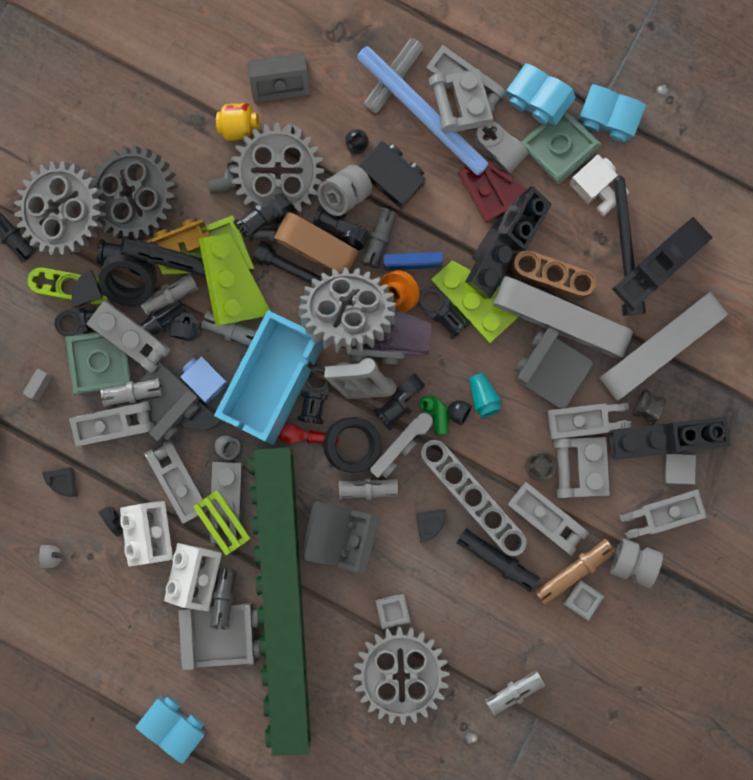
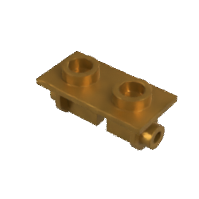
(188, 233)

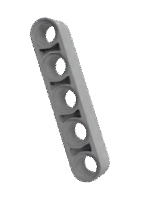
(563, 318)
(663, 346)
(486, 503)

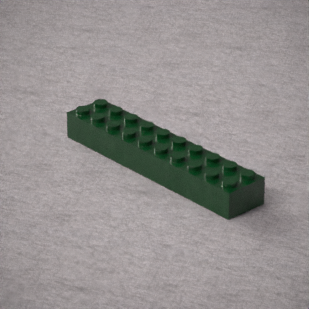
(282, 602)

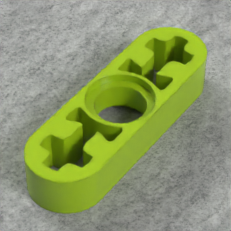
(47, 290)

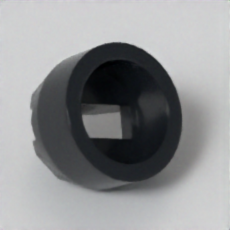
(361, 145)
(459, 411)

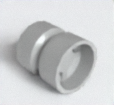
(344, 190)
(635, 563)

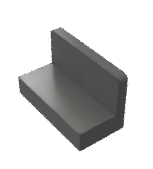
(278, 78)

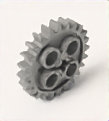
(276, 143)
(73, 229)
(366, 319)
(374, 676)

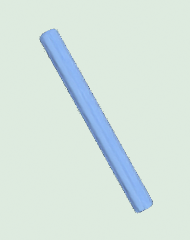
(421, 110)

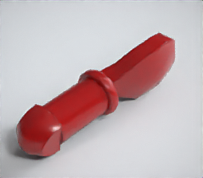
(294, 434)

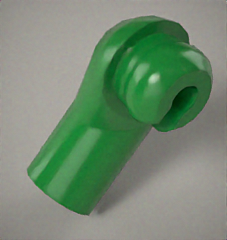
(438, 411)

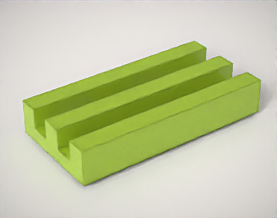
(208, 502)

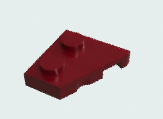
(491, 190)

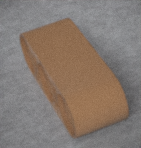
(315, 244)
(568, 275)

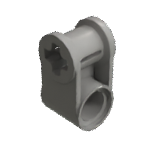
(502, 149)

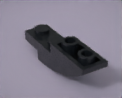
(507, 237)
(662, 263)
(669, 438)

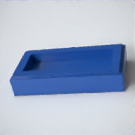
(412, 261)

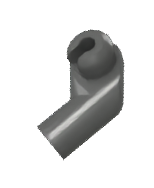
(224, 183)

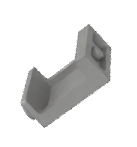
(212, 647)

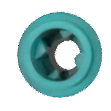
(484, 396)

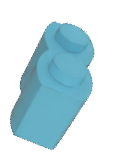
(540, 94)
(611, 113)
(171, 728)

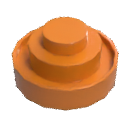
(403, 288)

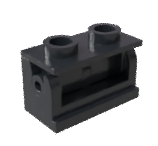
(393, 174)

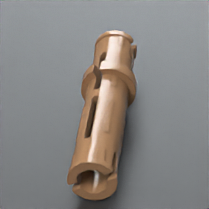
(575, 571)

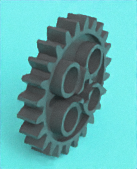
(154, 181)

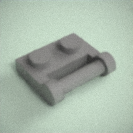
(470, 100)
(353, 382)
(591, 467)

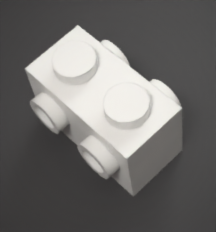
(146, 533)
(192, 577)

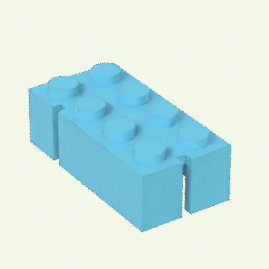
(269, 378)

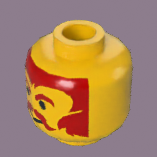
(237, 121)

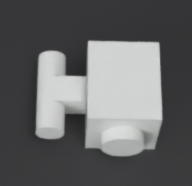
(594, 181)

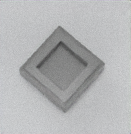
(37, 384)
(679, 469)
(583, 600)
(392, 611)

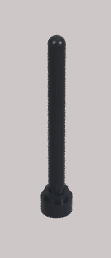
(625, 238)
(266, 255)

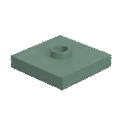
(561, 147)
(95, 363)

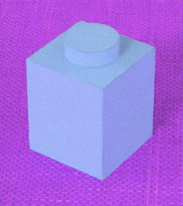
(203, 379)

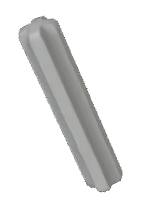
(400, 66)

